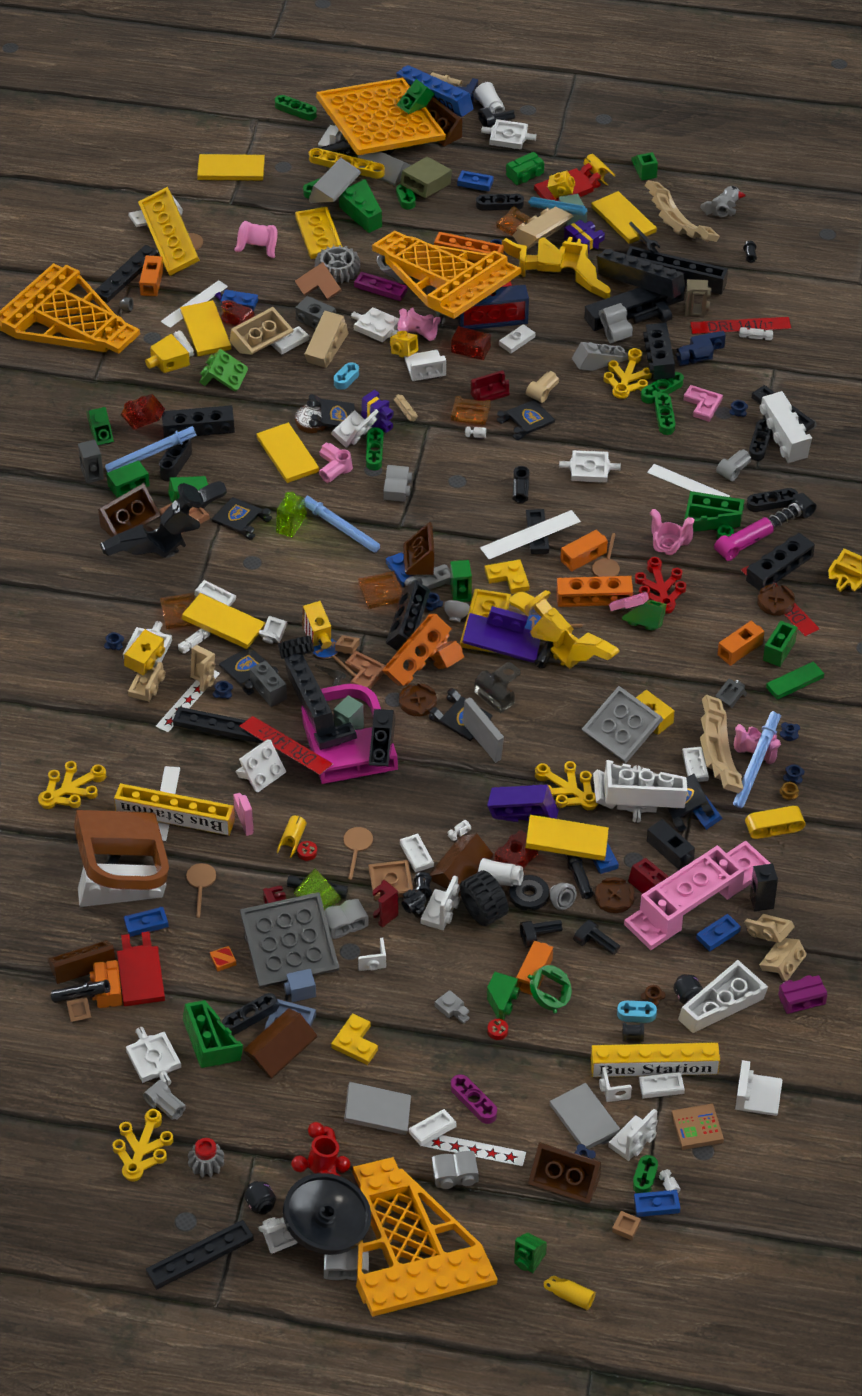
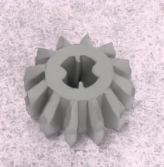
(206, 1166)

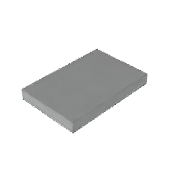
(483, 729)
(377, 1108)
(584, 1116)

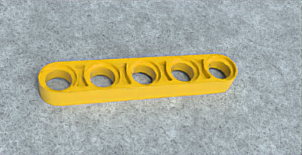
(369, 168)

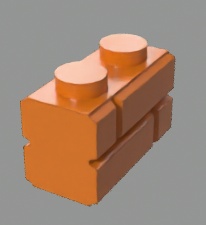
(110, 972)

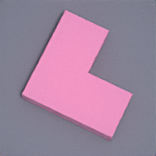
(706, 402)
(629, 602)
(244, 812)

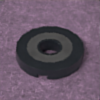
(534, 901)

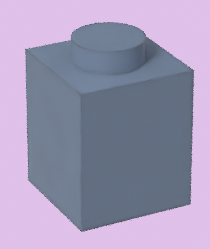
(300, 985)

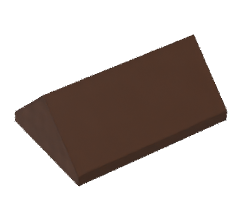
(447, 120)
(128, 511)
(420, 552)
(461, 860)
(80, 961)
(280, 1042)
(565, 1173)

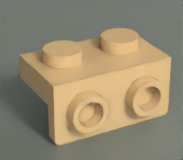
(202, 667)
(146, 686)
(769, 928)
(784, 958)

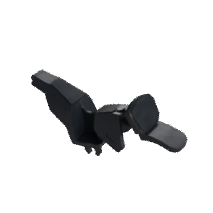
(173, 522)

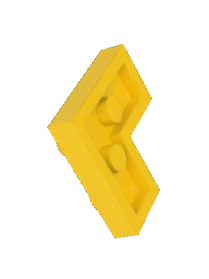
(508, 571)
(351, 1041)

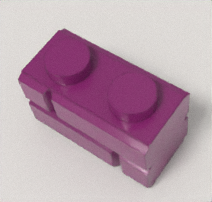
(802, 994)

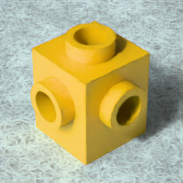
(561, 184)
(404, 344)

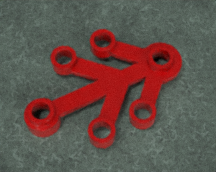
(654, 566)

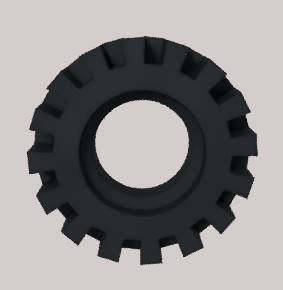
(296, 646)

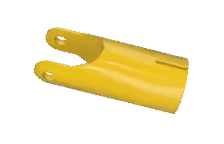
(598, 166)
(292, 833)
(571, 1292)

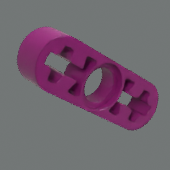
(476, 1108)

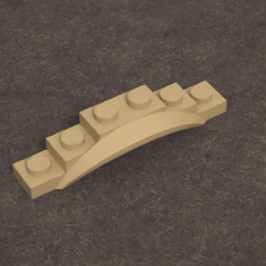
(674, 218)
(716, 744)

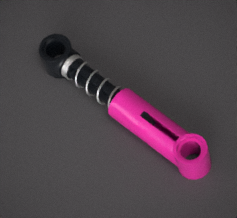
(730, 546)

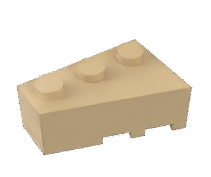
(326, 339)

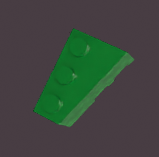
(361, 206)
(713, 511)
(209, 1037)

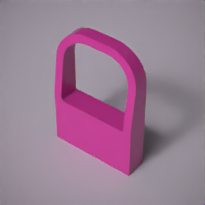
(351, 757)

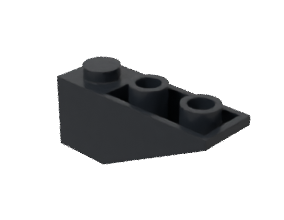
(382, 737)

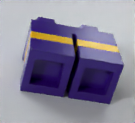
(585, 232)
(372, 402)

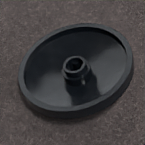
(326, 1213)

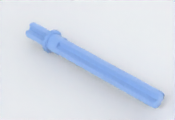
(152, 449)
(318, 509)
(757, 758)

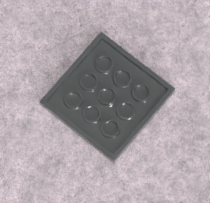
(289, 938)

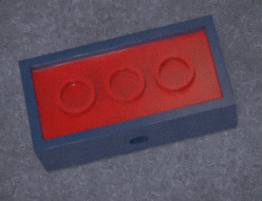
(502, 308)

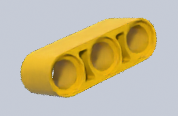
(775, 822)

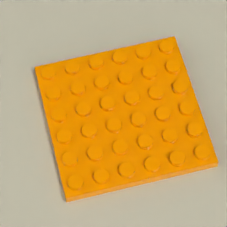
(372, 119)

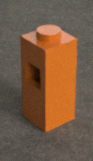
(151, 275)
(584, 550)
(740, 643)
(537, 957)

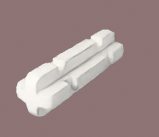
(756, 333)
(182, 339)
(193, 640)

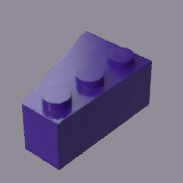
(521, 802)

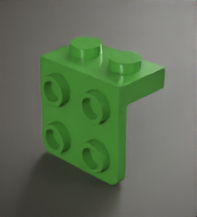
(224, 369)

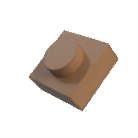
(347, 644)
(78, 1009)
(626, 1225)

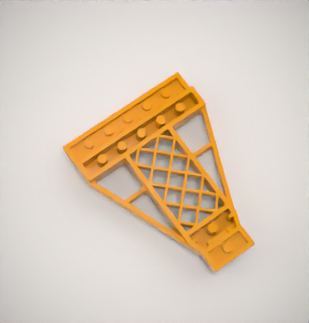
(457, 281)
(44, 294)
(420, 1279)

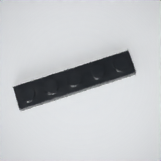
(125, 274)
(212, 724)
(199, 1254)

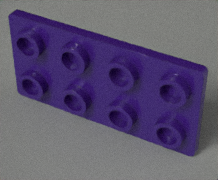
(502, 633)

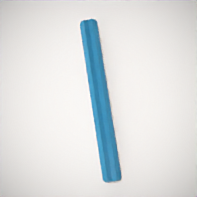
(546, 203)

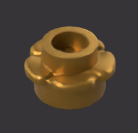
(789, 787)

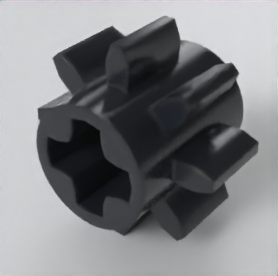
(413, 901)

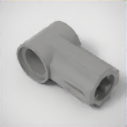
(731, 468)
(160, 1096)

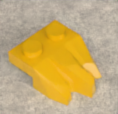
(847, 570)

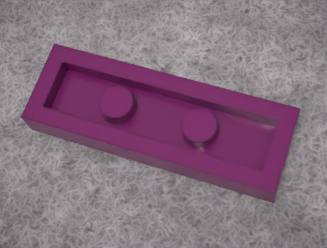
(381, 286)

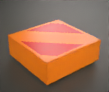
(223, 958)

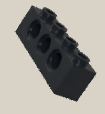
(659, 351)
(204, 420)
(780, 561)
(408, 614)

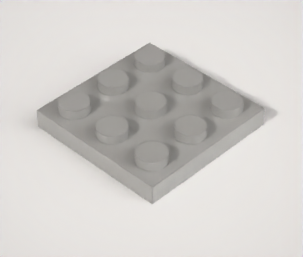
(622, 724)

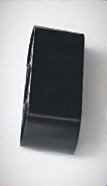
(174, 460)

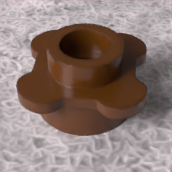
(653, 990)

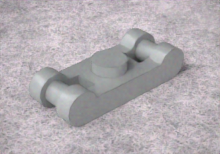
(440, 577)

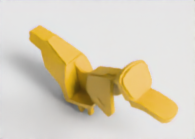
(554, 260)
(557, 630)

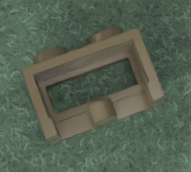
(697, 287)

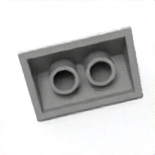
(392, 166)
(334, 182)

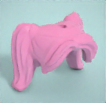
(257, 235)
(419, 324)
(670, 536)
(748, 741)

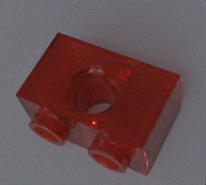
(470, 343)
(142, 411)
(515, 852)

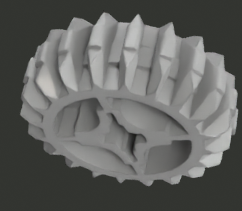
(340, 262)

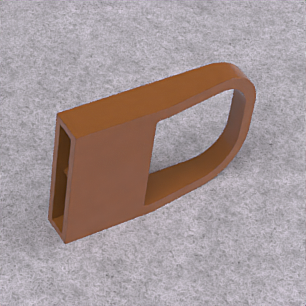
(121, 835)

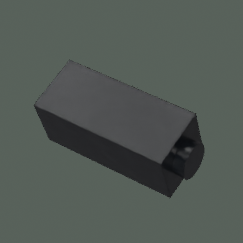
(670, 844)
(763, 887)

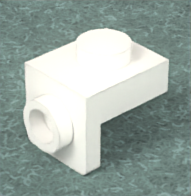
(273, 630)

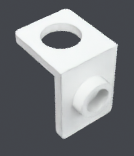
(373, 962)
(610, 1091)

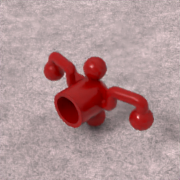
(322, 1153)

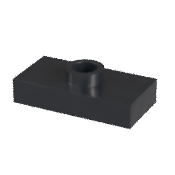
(342, 734)

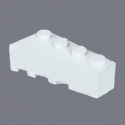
(785, 426)
(643, 787)
(95, 894)
(724, 996)

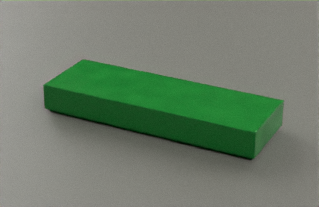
(795, 680)

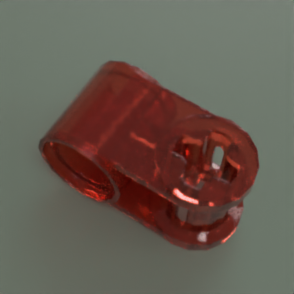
(236, 314)

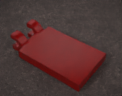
(582, 186)
(140, 972)

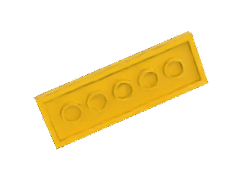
(168, 231)

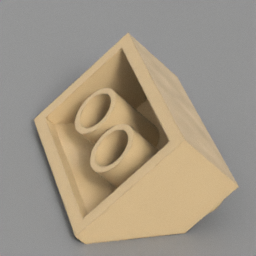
(541, 226)
(259, 332)

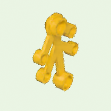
(622, 390)
(51, 797)
(585, 799)
(142, 1147)

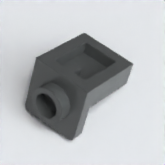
(731, 692)

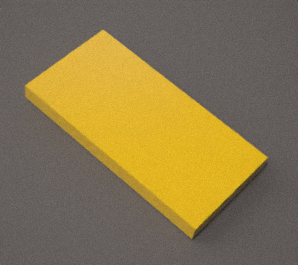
(231, 167)
(619, 213)
(317, 230)
(205, 328)
(287, 452)
(481, 605)
(223, 620)
(567, 837)

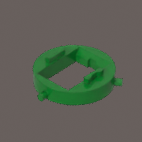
(544, 999)

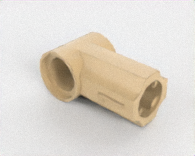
(540, 389)

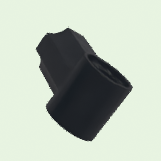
(521, 484)

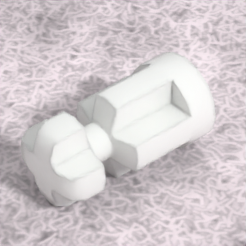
(478, 432)
(460, 830)
(670, 1182)

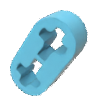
(342, 374)
(636, 1011)

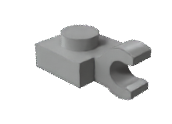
(452, 1005)

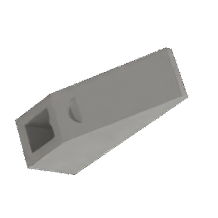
(596, 356)

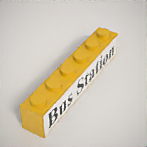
(177, 809)
(655, 1059)

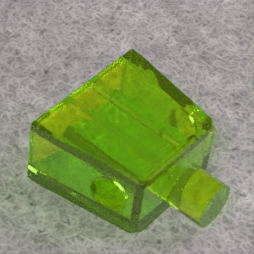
(291, 509)
(316, 883)

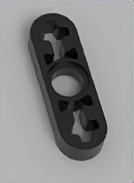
(483, 202)
(758, 433)
(756, 504)
(265, 1011)

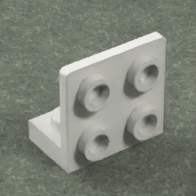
(426, 365)
(353, 427)
(441, 905)
(758, 1092)
(635, 1135)

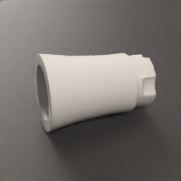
(487, 96)
(504, 873)

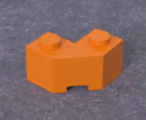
(447, 653)

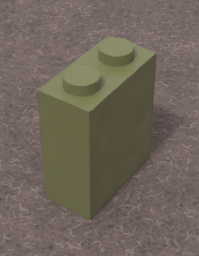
(426, 177)

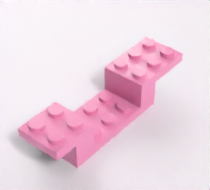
(668, 901)

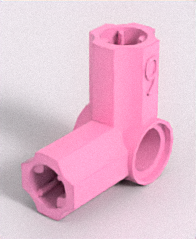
(339, 461)

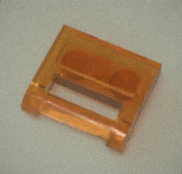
(509, 223)
(470, 411)

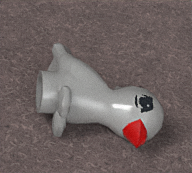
(723, 204)

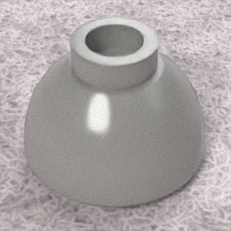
(456, 610)
(562, 895)

